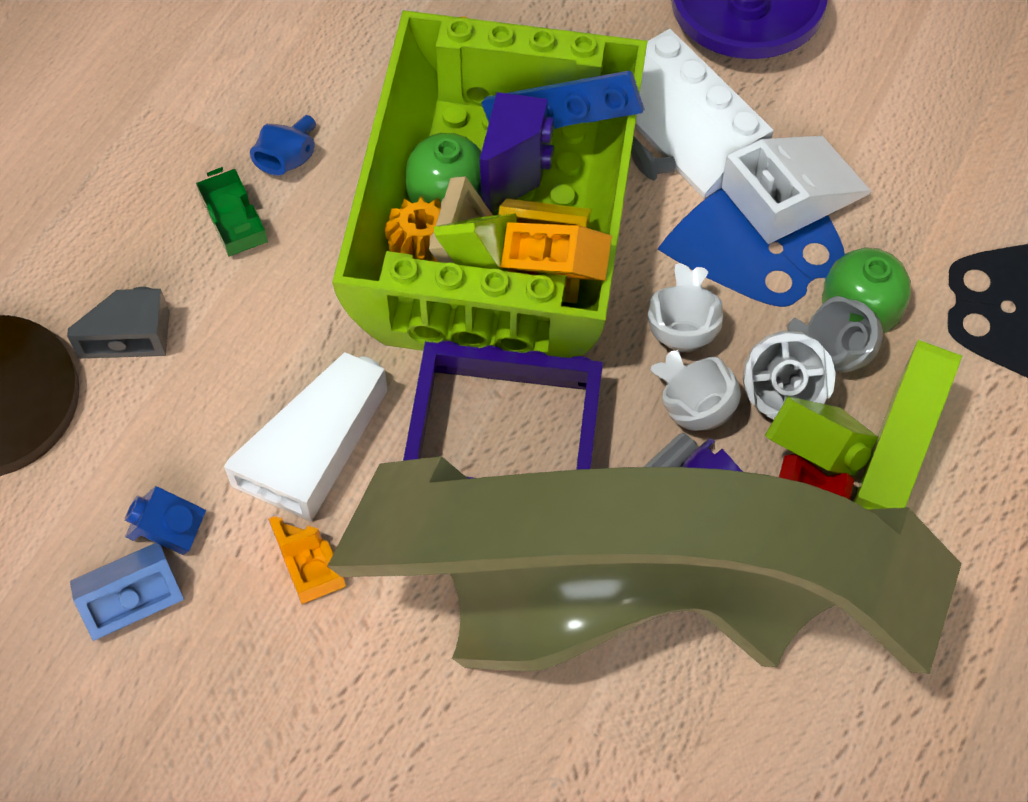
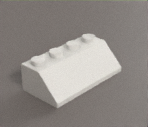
(693, 113)

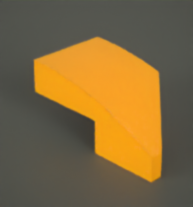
(306, 560)

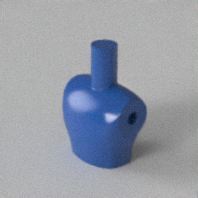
(283, 147)

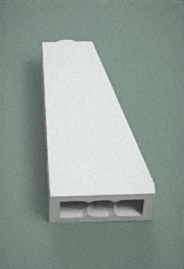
(310, 439)

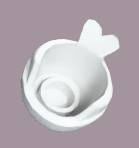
(685, 314)
(700, 393)

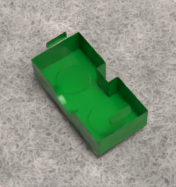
(231, 211)

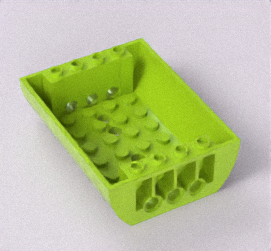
(436, 86)

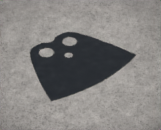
(1008, 334)

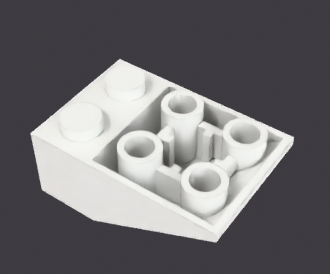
(789, 183)

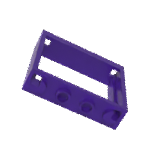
(499, 364)

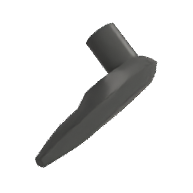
(648, 164)

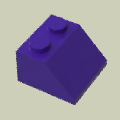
(515, 148)

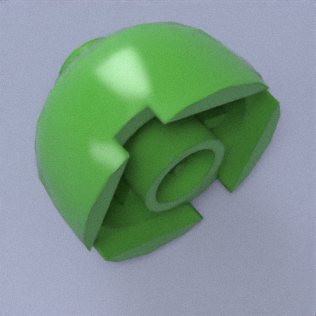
(437, 161)
(873, 279)

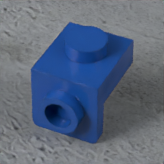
(164, 520)

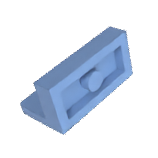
(125, 591)

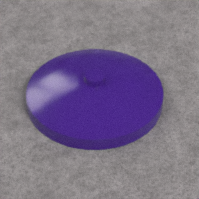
(750, 26)

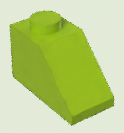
(475, 240)
(822, 435)

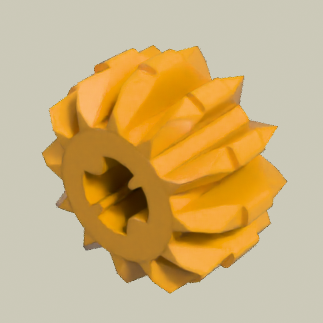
(412, 227)

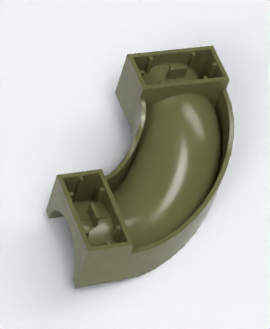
(590, 553)

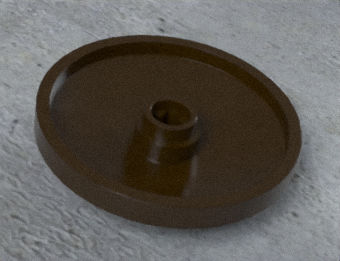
(35, 392)

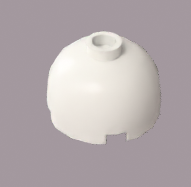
(787, 366)

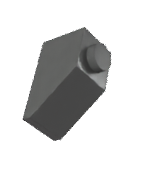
(123, 326)

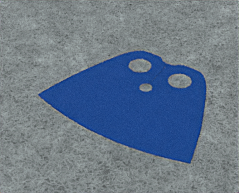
(739, 258)

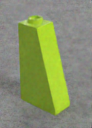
(908, 427)

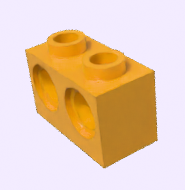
(556, 250)

